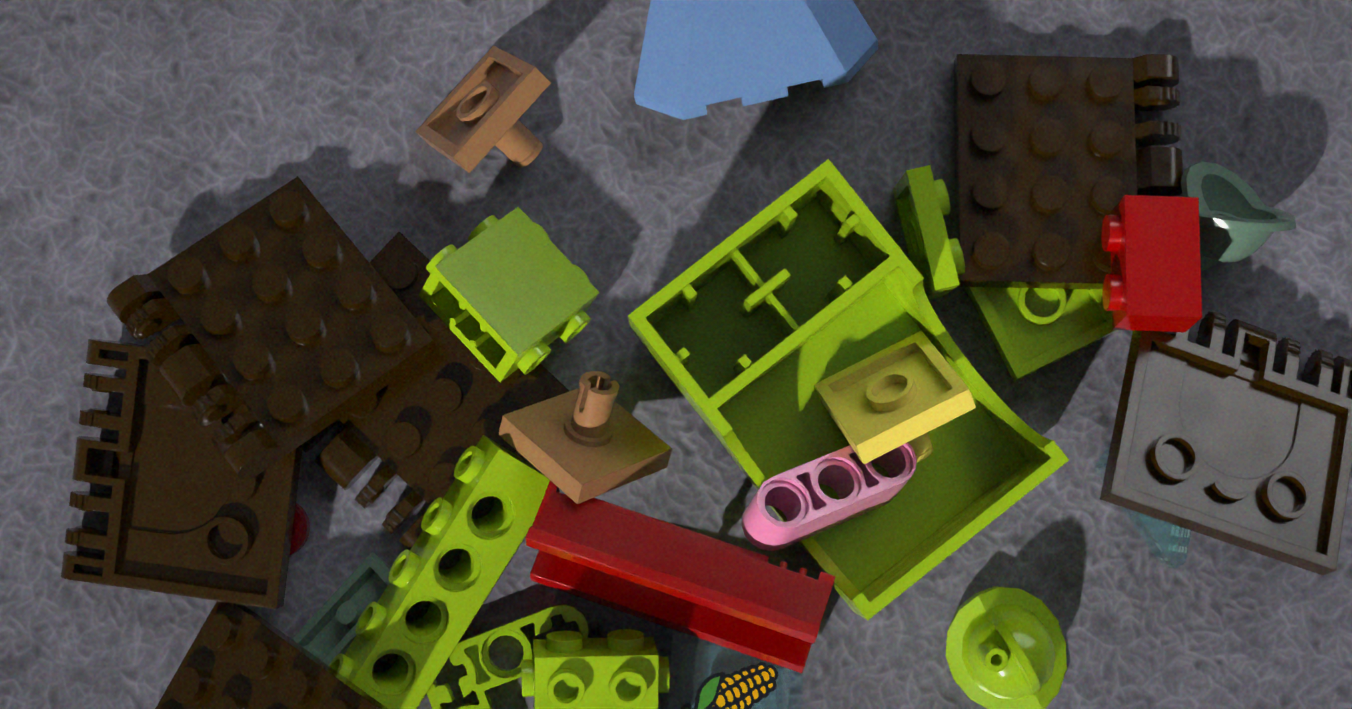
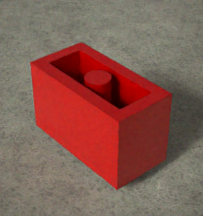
(1153, 263)

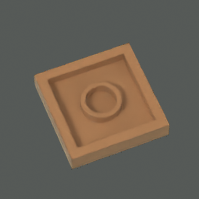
(486, 113)
(585, 439)

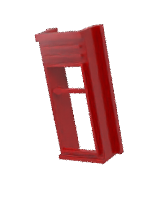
(677, 578)

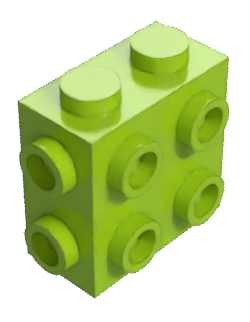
(508, 293)
(595, 672)

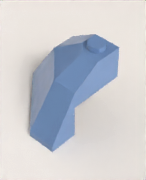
(746, 51)

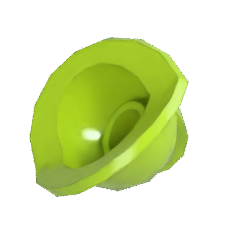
(1006, 650)

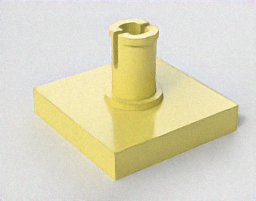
(895, 398)

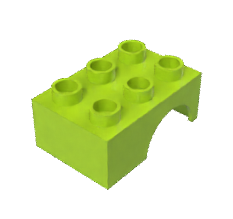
(796, 302)

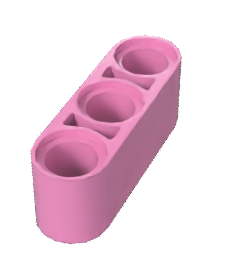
(810, 510)

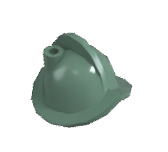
(1230, 214)

